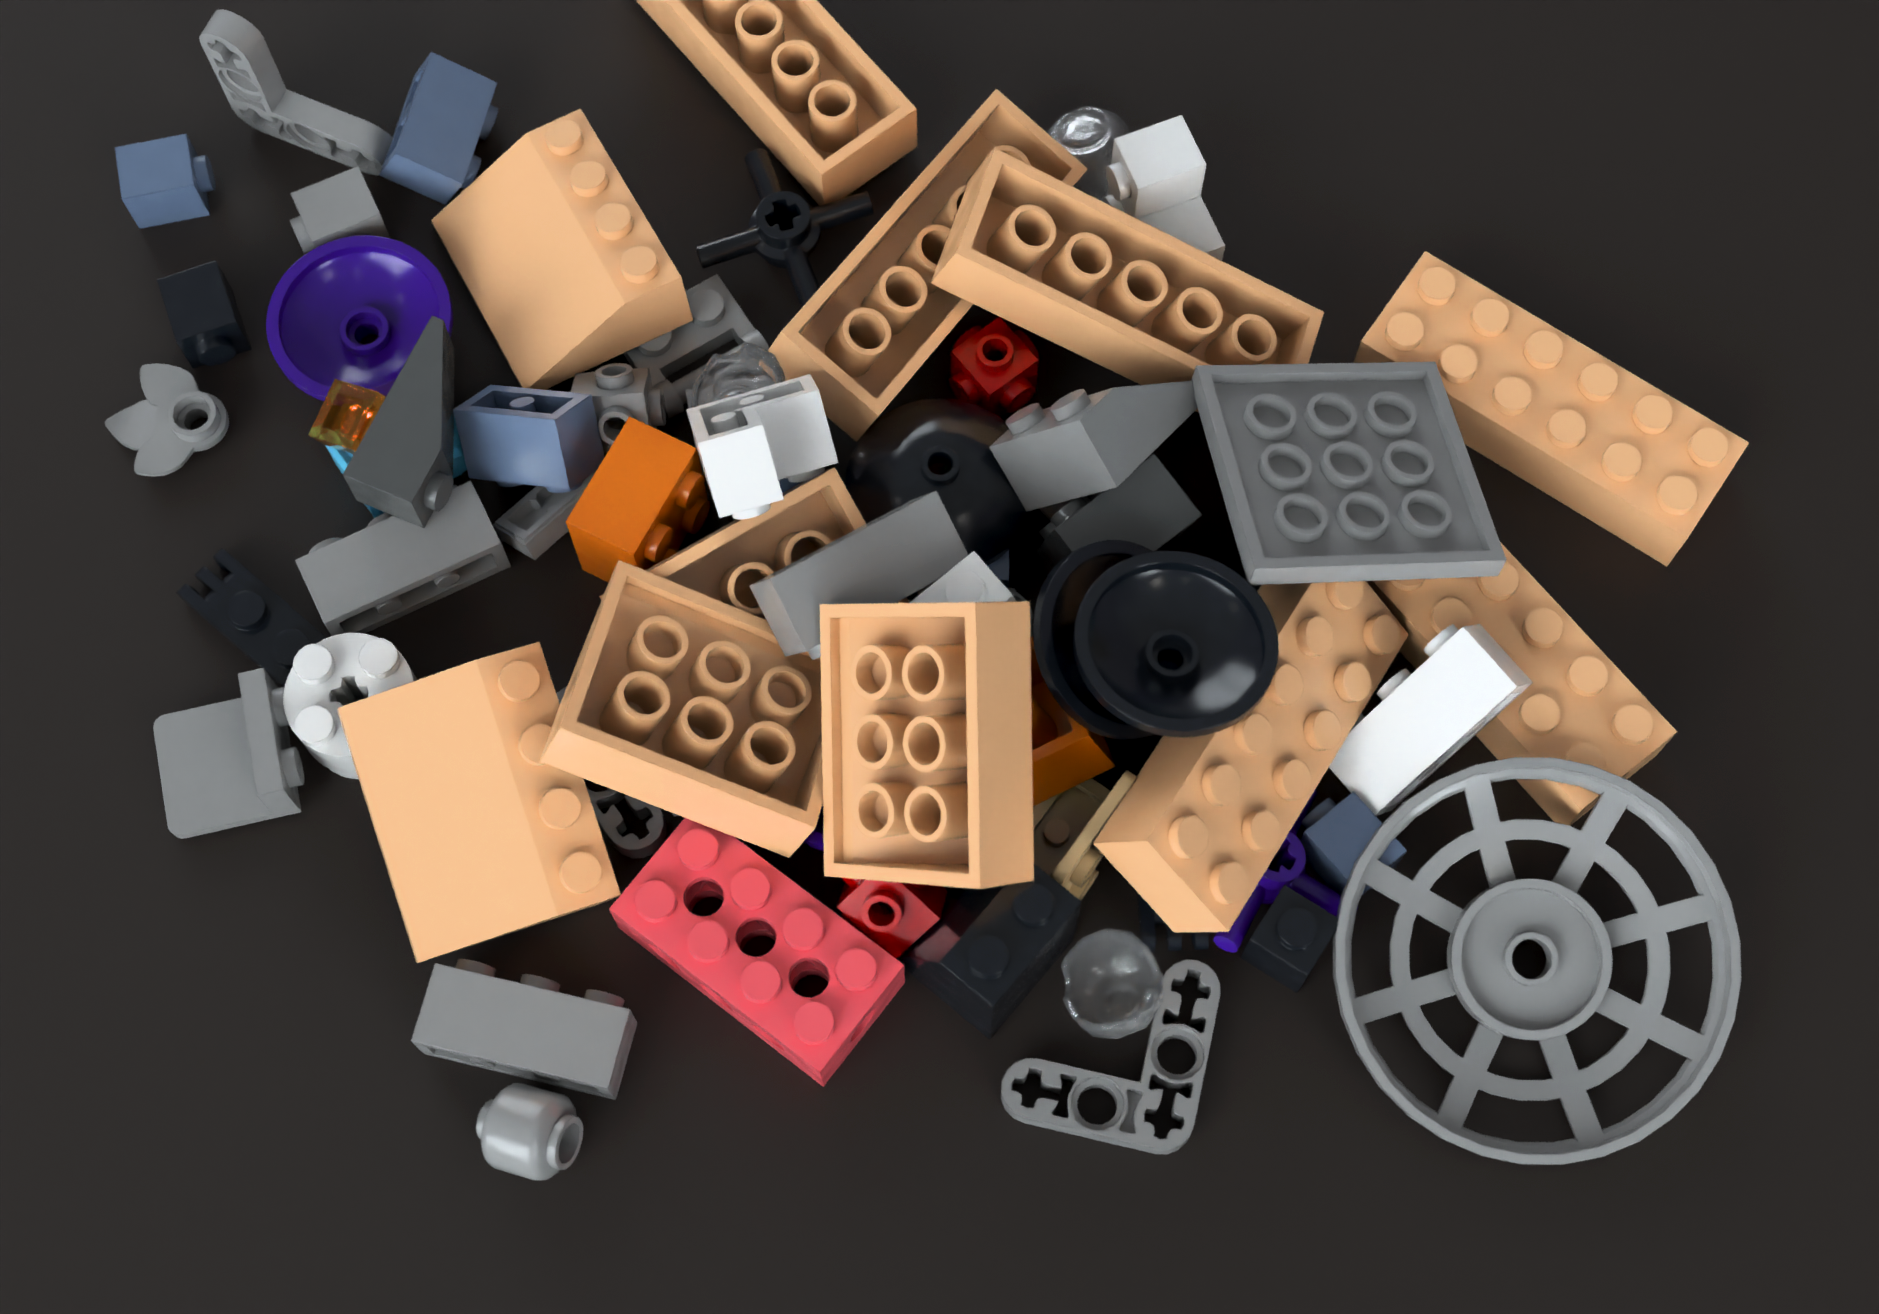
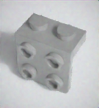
(229, 761)

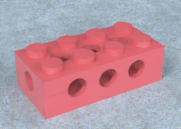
(759, 990)

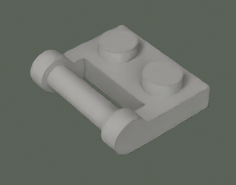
(714, 323)

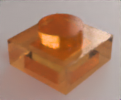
(346, 416)

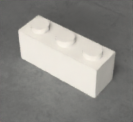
(1427, 716)

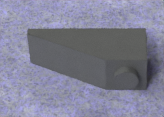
(408, 448)

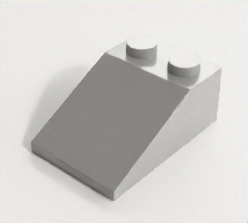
(1088, 440)

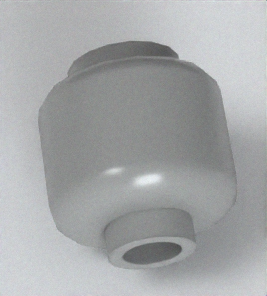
(529, 1131)

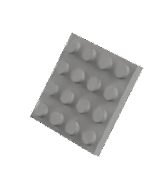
(1345, 473)

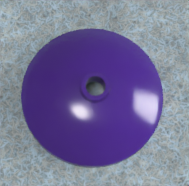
(343, 295)

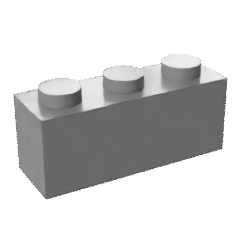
(871, 564)
(401, 566)
(526, 1028)

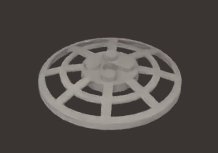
(1575, 968)

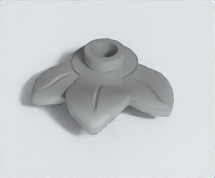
(163, 421)

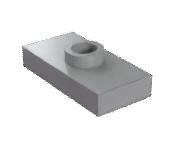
(538, 519)

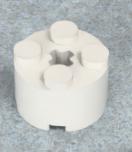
(330, 677)

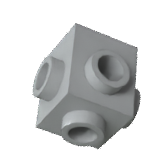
(618, 394)

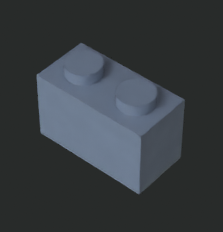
(440, 129)
(529, 437)

